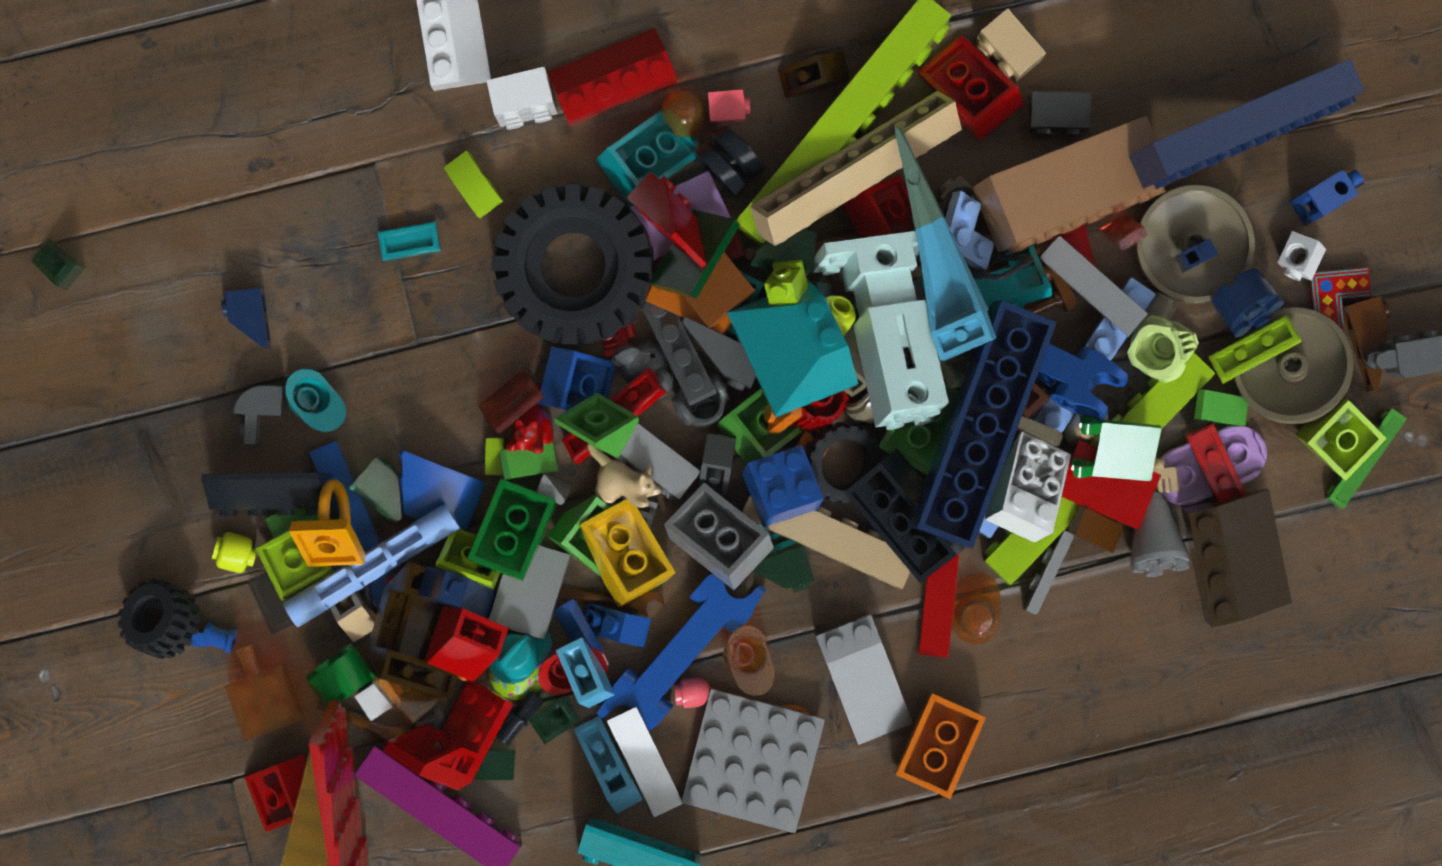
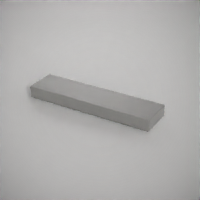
(1093, 286)

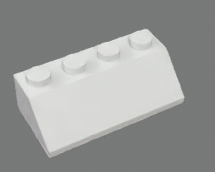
(453, 43)

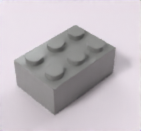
(719, 536)

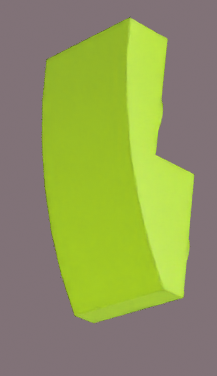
(473, 184)

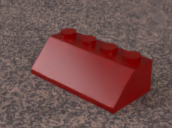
(612, 77)

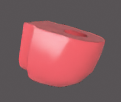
(692, 692)

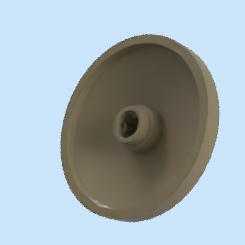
(1184, 220)
(1305, 378)

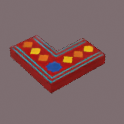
(1332, 287)

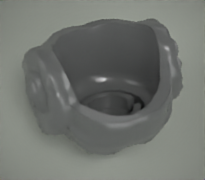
(706, 411)

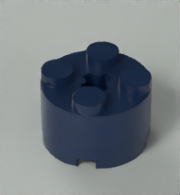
(1247, 302)

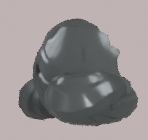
(636, 359)

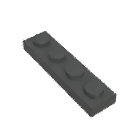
(680, 353)

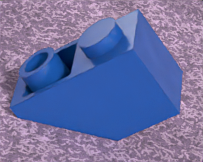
(617, 624)

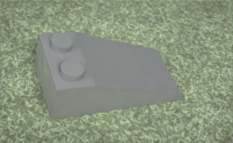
(864, 678)

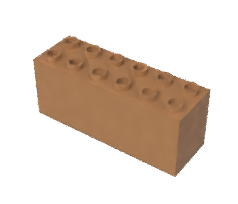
(1065, 188)

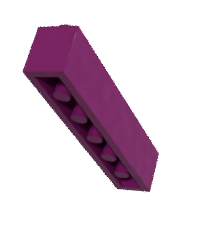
(439, 810)

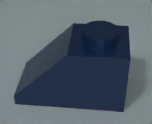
(248, 313)

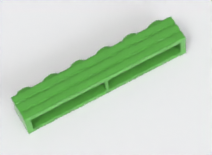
(1343, 491)

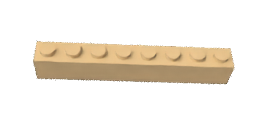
(854, 169)

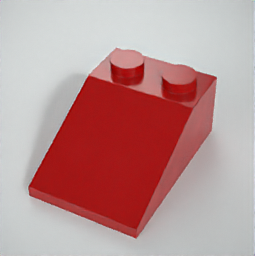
(977, 86)
(669, 215)

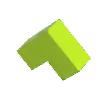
(492, 456)

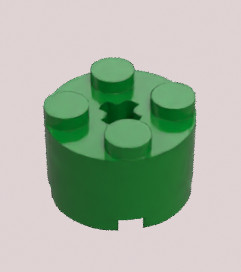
(340, 676)

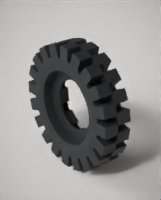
(520, 256)

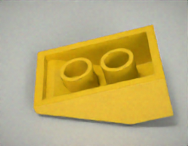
(626, 552)

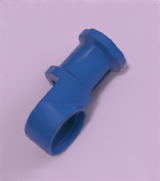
(216, 637)

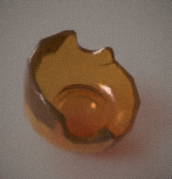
(684, 113)

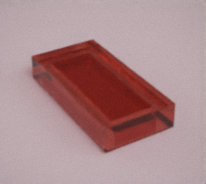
(1124, 231)

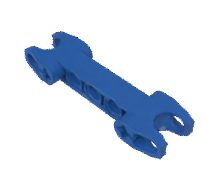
(1076, 377)
(715, 611)

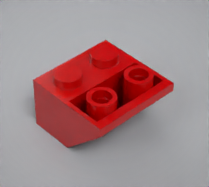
(465, 643)

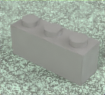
(666, 465)

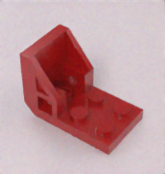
(458, 749)

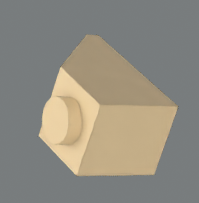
(354, 616)

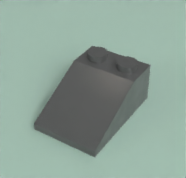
(724, 353)

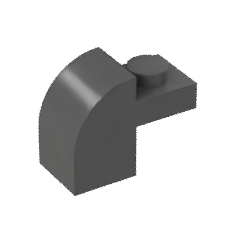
(256, 403)

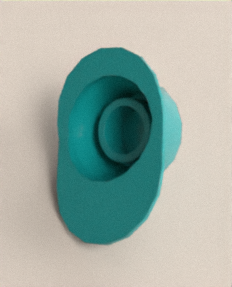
(314, 400)
(520, 657)

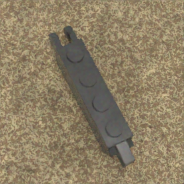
(1409, 356)

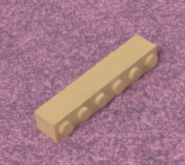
(840, 542)

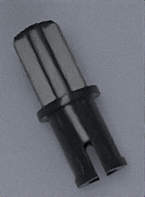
(519, 717)

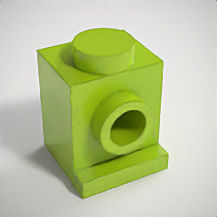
(786, 283)

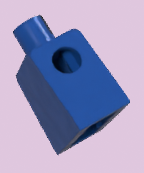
(1327, 196)

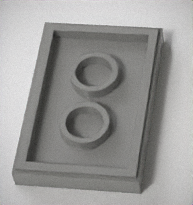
(530, 603)

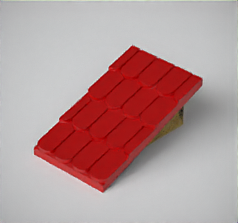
(327, 811)

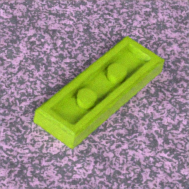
(1254, 349)

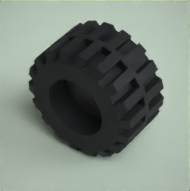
(142, 610)

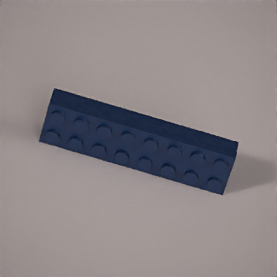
(1247, 126)
(982, 425)

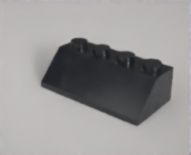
(264, 492)
(888, 501)

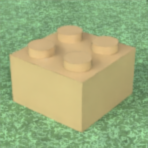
(1010, 46)

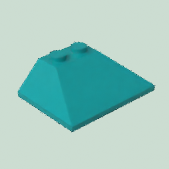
(794, 350)

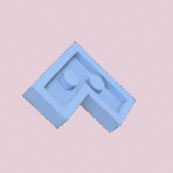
(961, 219)

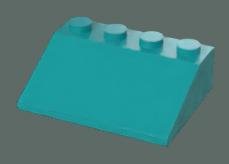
(628, 848)

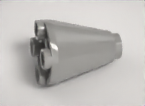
(1158, 541)

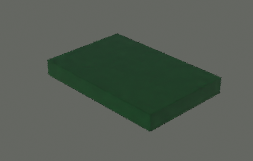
(679, 272)

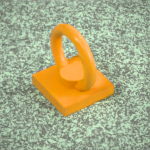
(327, 540)

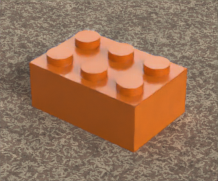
(939, 745)

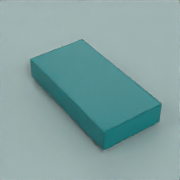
(409, 241)

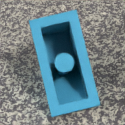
(584, 673)

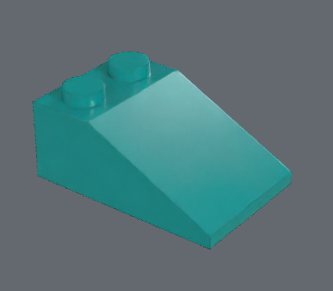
(645, 150)

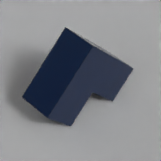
(1196, 255)

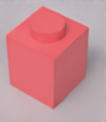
(728, 107)

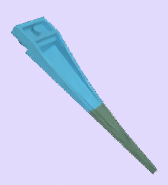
(953, 299)

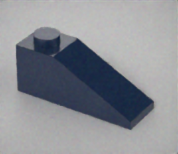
(457, 591)

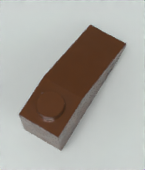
(1368, 330)

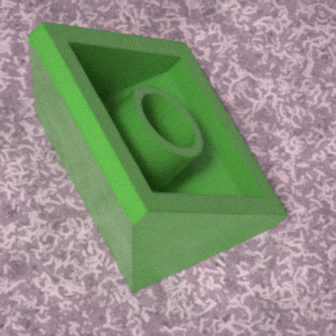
(600, 423)

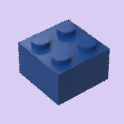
(782, 486)

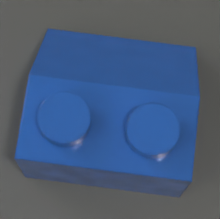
(573, 378)

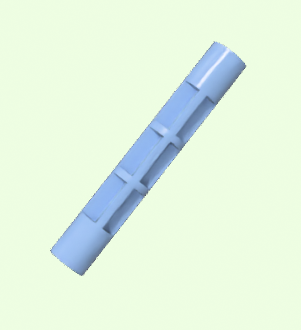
(378, 561)

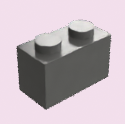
(1059, 112)

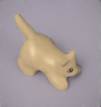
(619, 480)

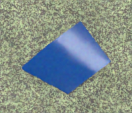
(430, 485)

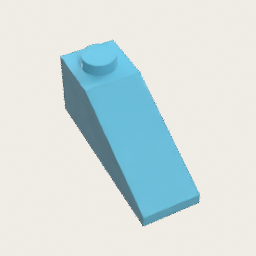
(607, 765)

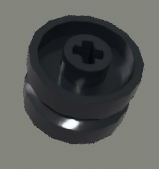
(732, 157)

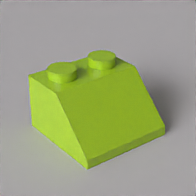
(1342, 438)
(455, 555)

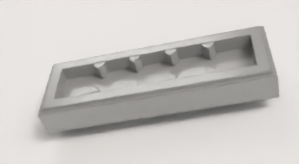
(1041, 583)

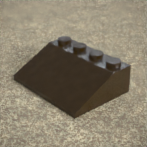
(1236, 557)

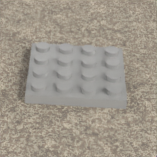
(753, 760)

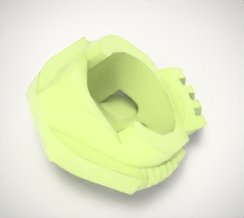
(1161, 348)

